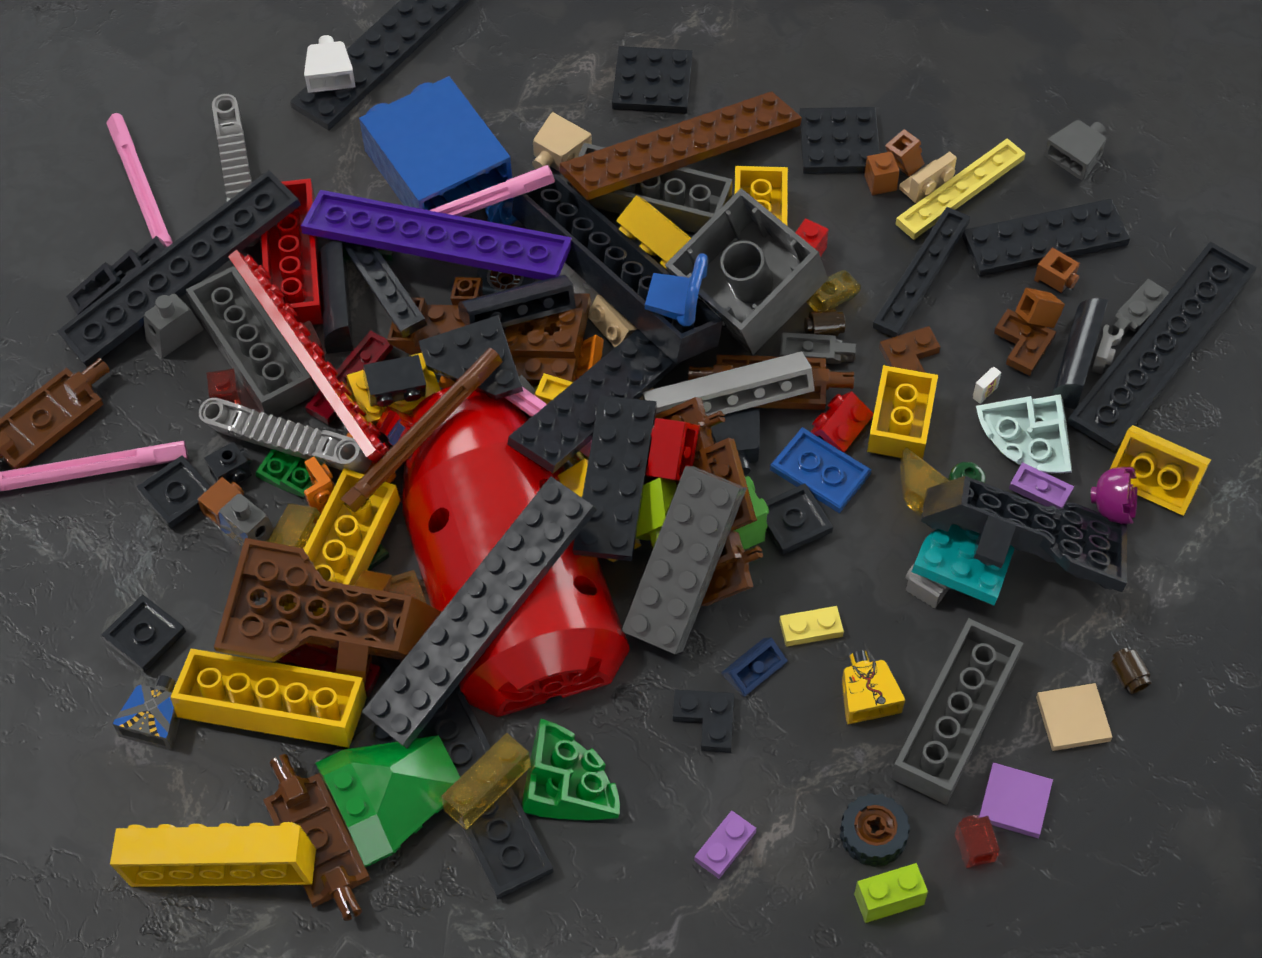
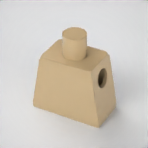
(558, 142)

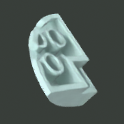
(1029, 431)

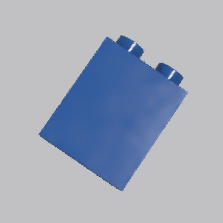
(433, 146)

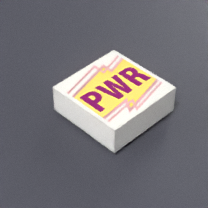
(986, 385)

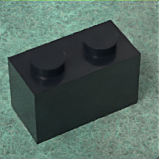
(394, 381)

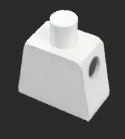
(328, 66)

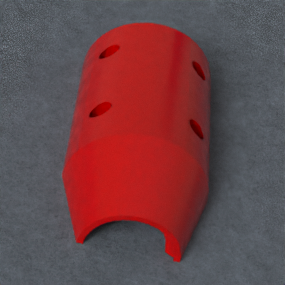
(457, 505)

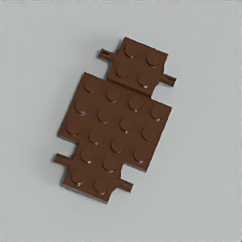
(722, 460)

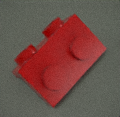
(842, 420)

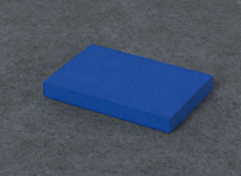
(824, 468)

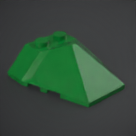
(388, 791)

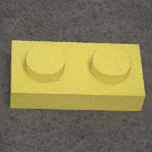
(811, 626)

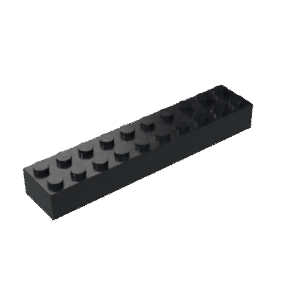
(614, 267)

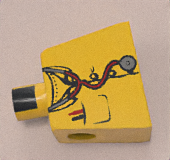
(869, 690)

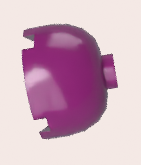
(1116, 495)

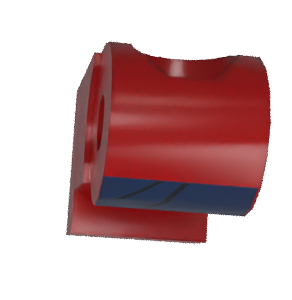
(394, 424)

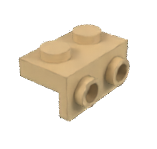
(929, 178)
(610, 321)

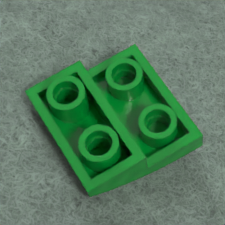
(285, 472)

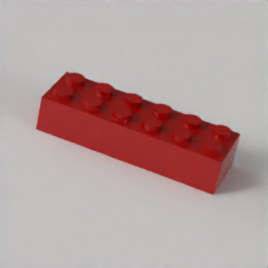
(293, 257)

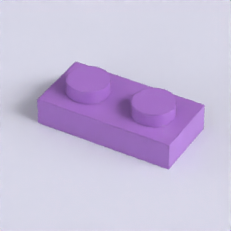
(1040, 487)
(725, 844)

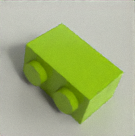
(890, 892)

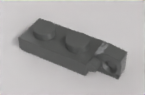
(1139, 307)
(818, 347)

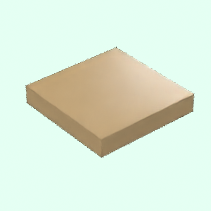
(1074, 717)

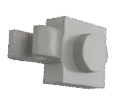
(1105, 352)

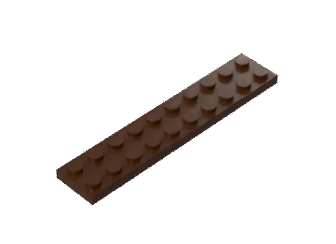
(679, 145)

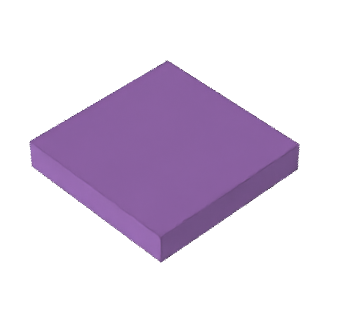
(1016, 800)

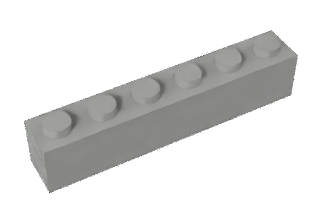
(741, 386)

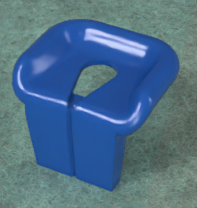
(677, 295)

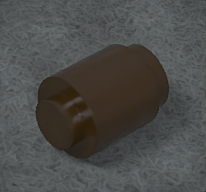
(825, 323)
(1130, 670)

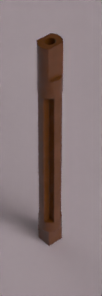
(422, 430)

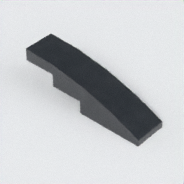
(109, 276)

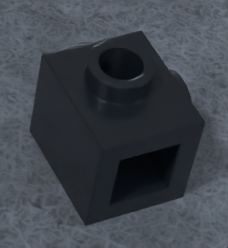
(229, 463)

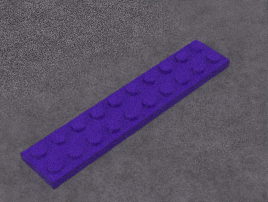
(437, 235)

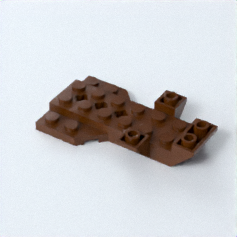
(537, 346)
(355, 618)

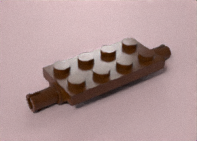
(814, 400)
(49, 414)
(336, 859)

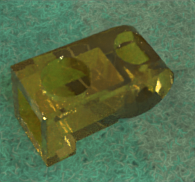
(834, 291)

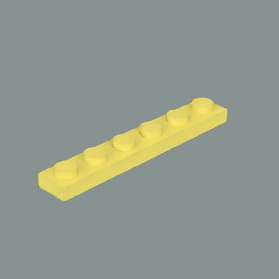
(960, 188)

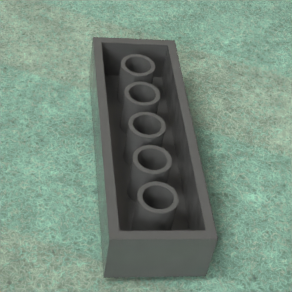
(681, 195)
(250, 342)
(683, 559)
(956, 711)

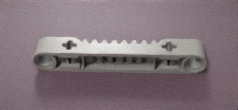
(231, 146)
(283, 435)

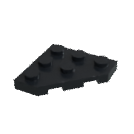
(460, 348)

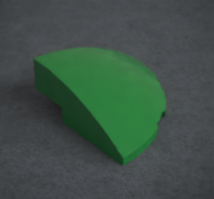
(567, 779)

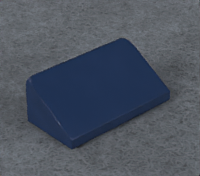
(755, 666)

